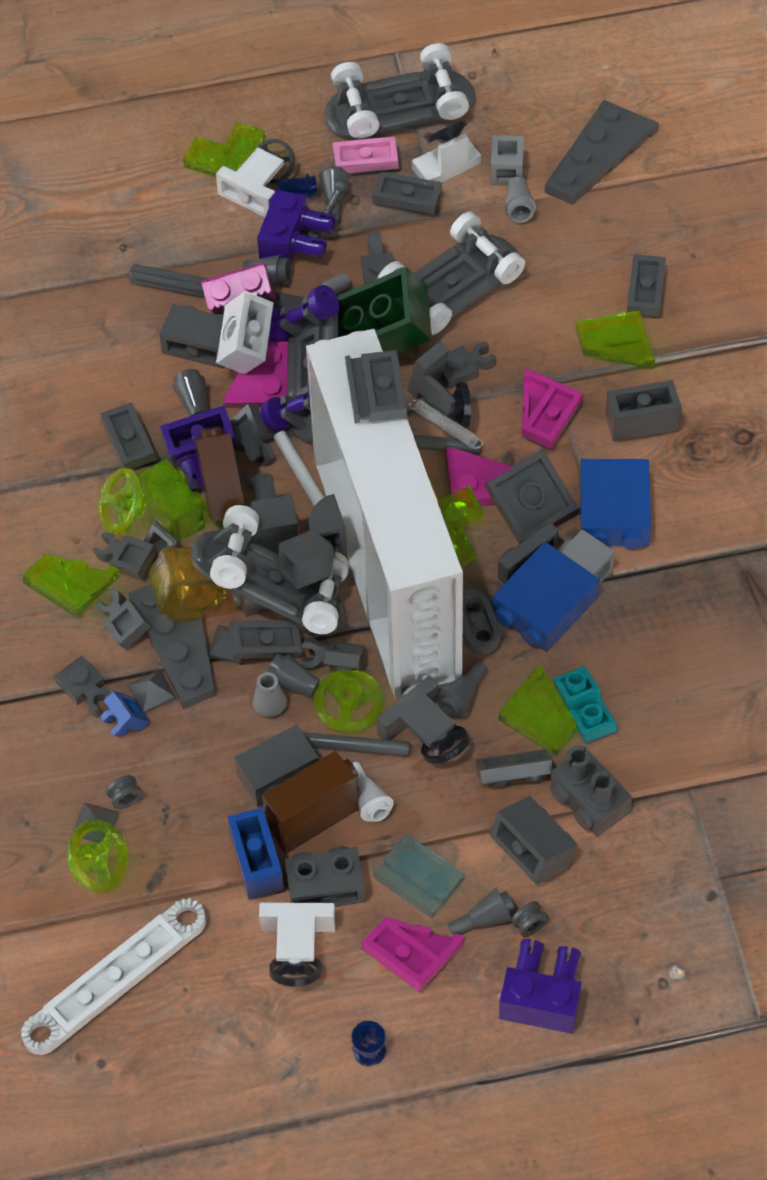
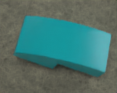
(585, 704)

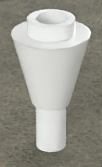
(372, 800)

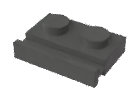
(376, 386)

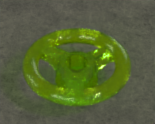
(128, 502)
(348, 684)
(93, 857)

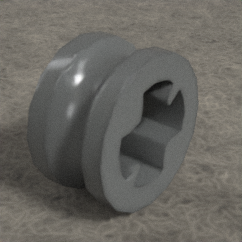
(124, 792)
(530, 919)

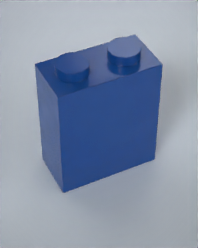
(616, 501)
(545, 597)

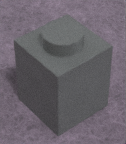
(306, 559)

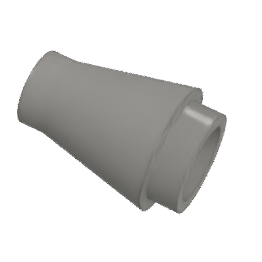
(519, 201)
(269, 698)

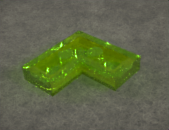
(210, 156)
(458, 511)

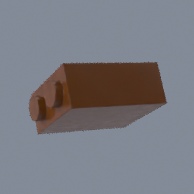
(218, 471)
(311, 801)

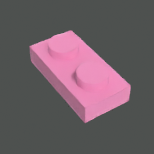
(366, 155)

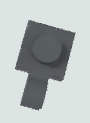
(376, 260)
(248, 431)
(339, 654)

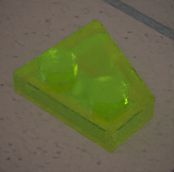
(69, 582)
(539, 713)

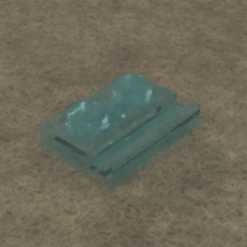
(418, 875)

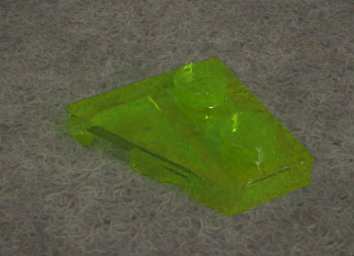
(616, 339)

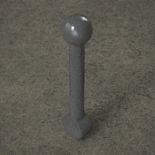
(340, 186)

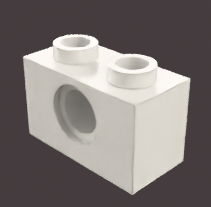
(245, 332)

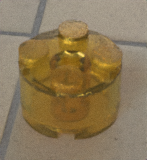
(181, 588)

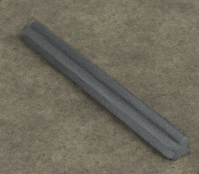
(191, 284)

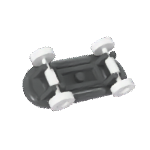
(397, 100)
(465, 270)
(253, 572)

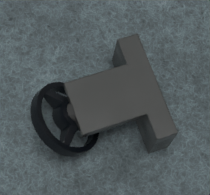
(425, 383)
(426, 720)

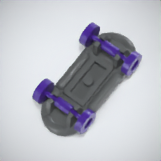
(305, 325)

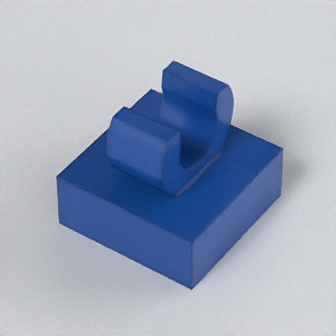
(127, 713)

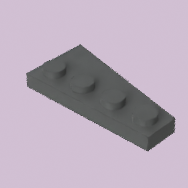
(599, 148)
(179, 649)

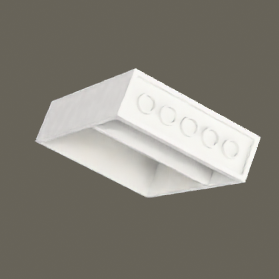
(392, 524)

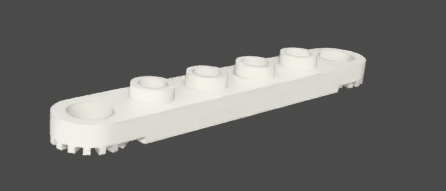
(113, 976)

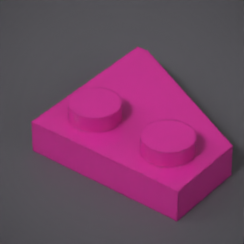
(263, 381)
(546, 408)
(472, 470)
(411, 950)

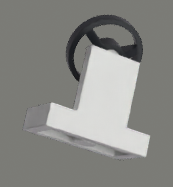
(450, 158)
(248, 184)
(296, 938)

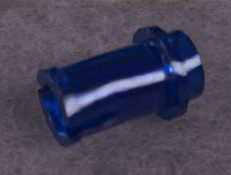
(303, 185)

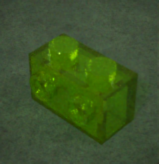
(172, 500)

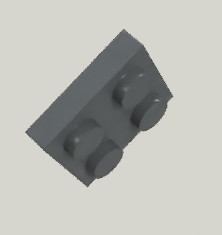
(530, 495)

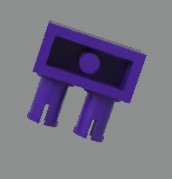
(285, 226)
(180, 445)
(538, 997)

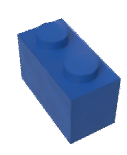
(255, 853)

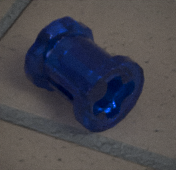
(374, 1052)

